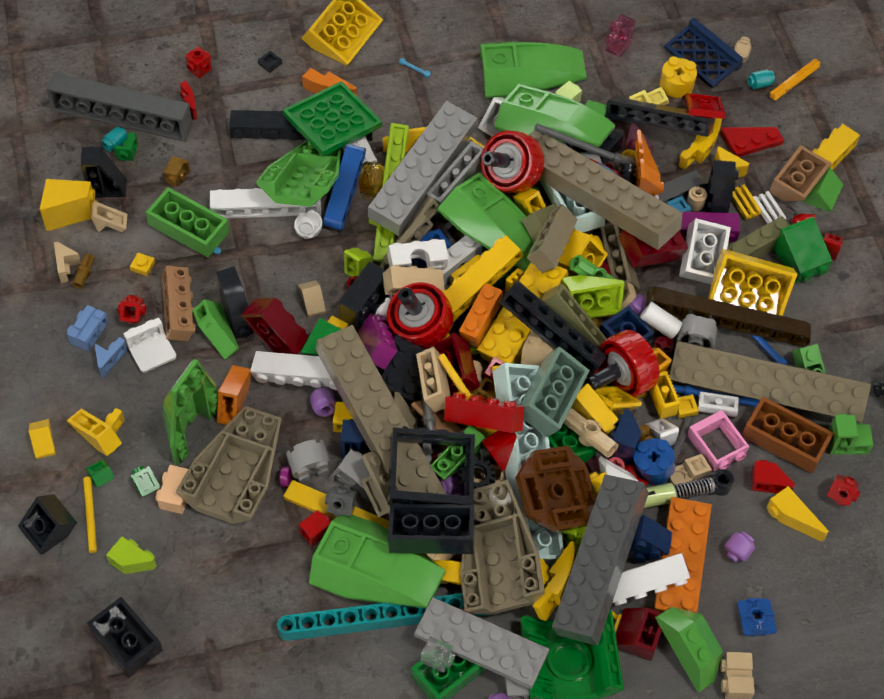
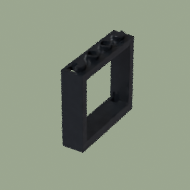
(438, 437)

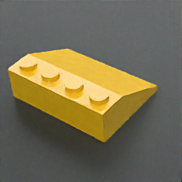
(342, 29)
(752, 282)

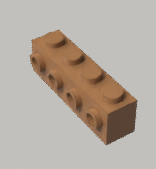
(177, 303)

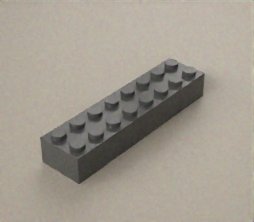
(120, 107)
(600, 560)

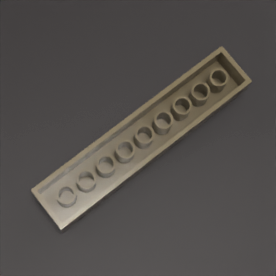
(607, 193)
(769, 379)
(374, 409)

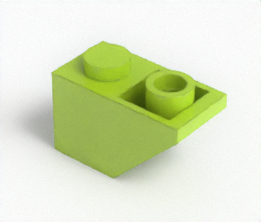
(129, 558)

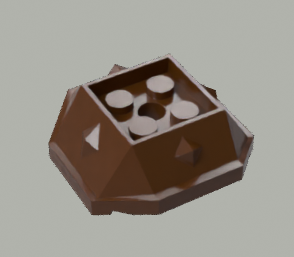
(556, 489)

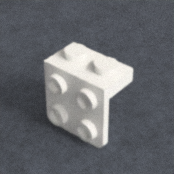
(149, 345)

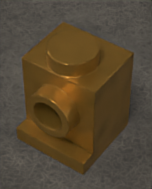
(176, 171)

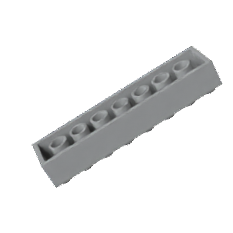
(422, 168)

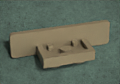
(376, 484)

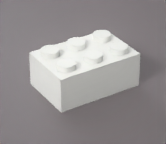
(704, 247)

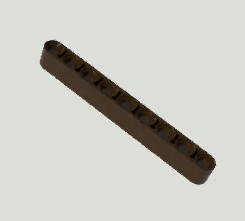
(732, 316)

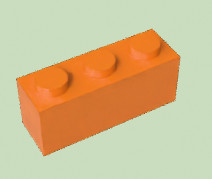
(481, 315)

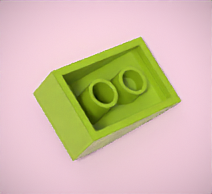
(596, 294)

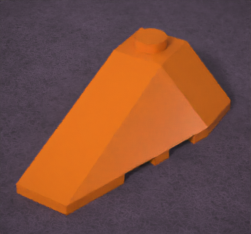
(647, 172)

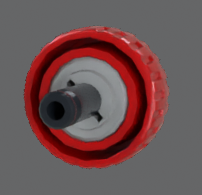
(512, 161)
(420, 314)
(628, 364)

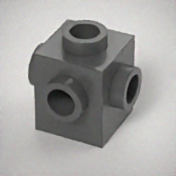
(341, 501)

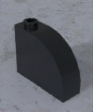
(233, 301)

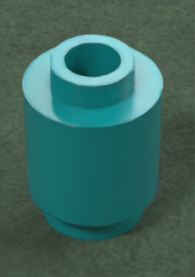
(761, 79)
(114, 137)

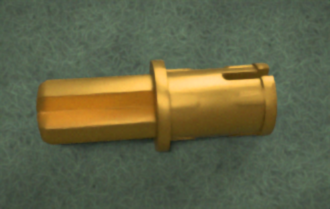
(83, 271)

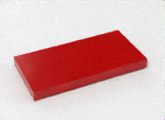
(704, 106)

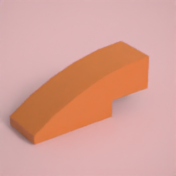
(317, 82)

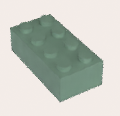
(553, 391)

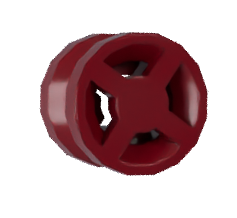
(664, 343)

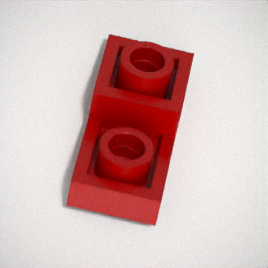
(188, 97)

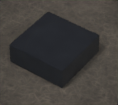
(270, 61)

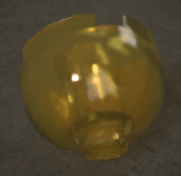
(371, 180)

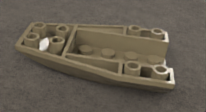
(233, 468)
(505, 560)

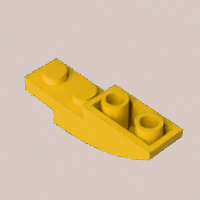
(700, 147)
(555, 588)

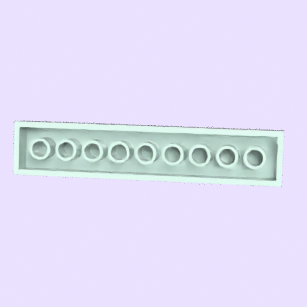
(512, 384)

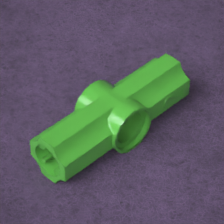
(584, 267)

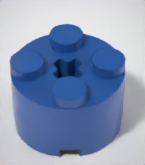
(651, 451)

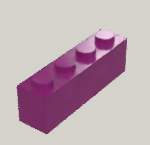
(726, 219)
(378, 340)

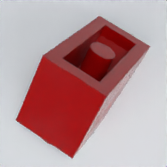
(769, 478)

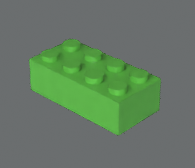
(188, 222)

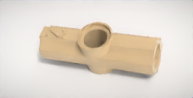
(590, 433)

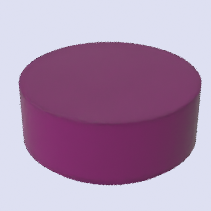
(285, 476)

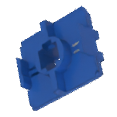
(752, 626)

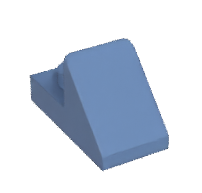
(108, 358)

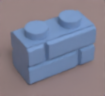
(87, 328)

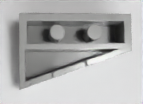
(351, 472)

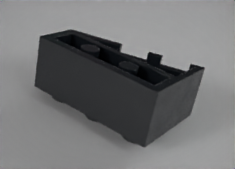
(102, 173)
(721, 186)

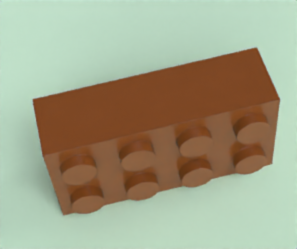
(787, 435)

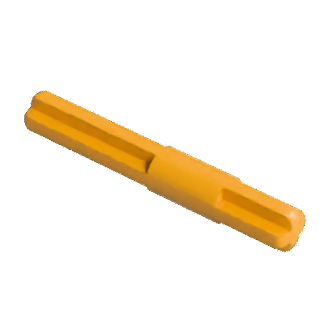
(794, 79)

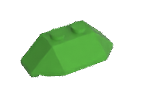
(692, 644)

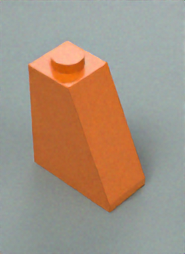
(233, 393)

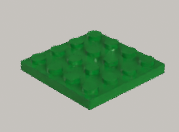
(332, 118)

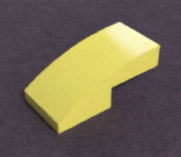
(656, 97)

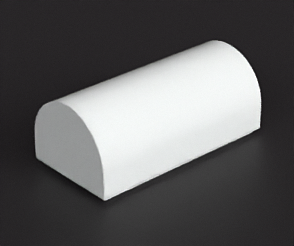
(661, 320)
(714, 403)

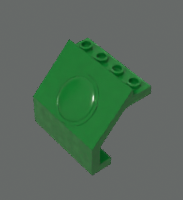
(572, 666)

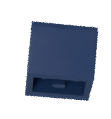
(626, 436)
(352, 439)

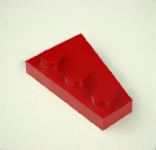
(749, 140)

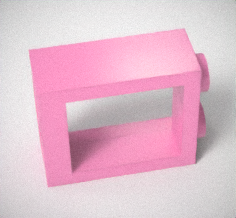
(709, 424)

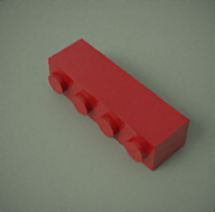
(483, 412)

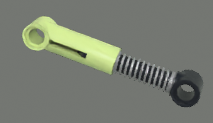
(662, 494)

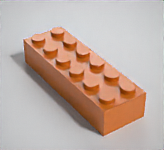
(689, 528)

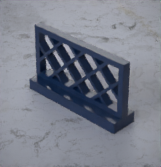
(715, 45)

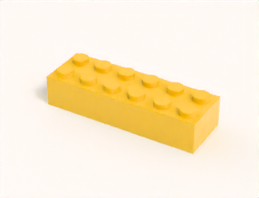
(508, 333)

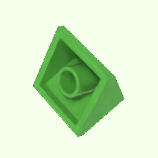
(825, 191)

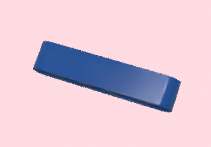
(344, 187)

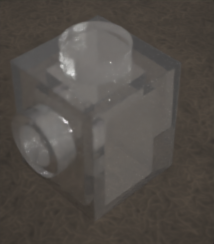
(437, 654)

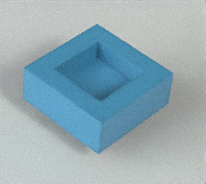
(679, 204)

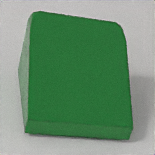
(100, 473)

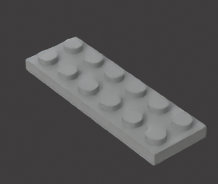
(483, 642)

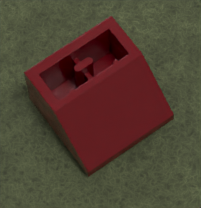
(638, 632)

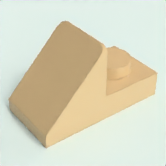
(107, 216)
(65, 258)

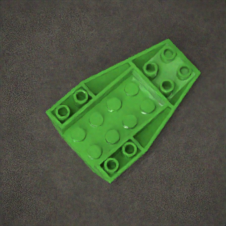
(528, 64)
(530, 106)
(301, 176)
(487, 215)
(190, 395)
(358, 566)

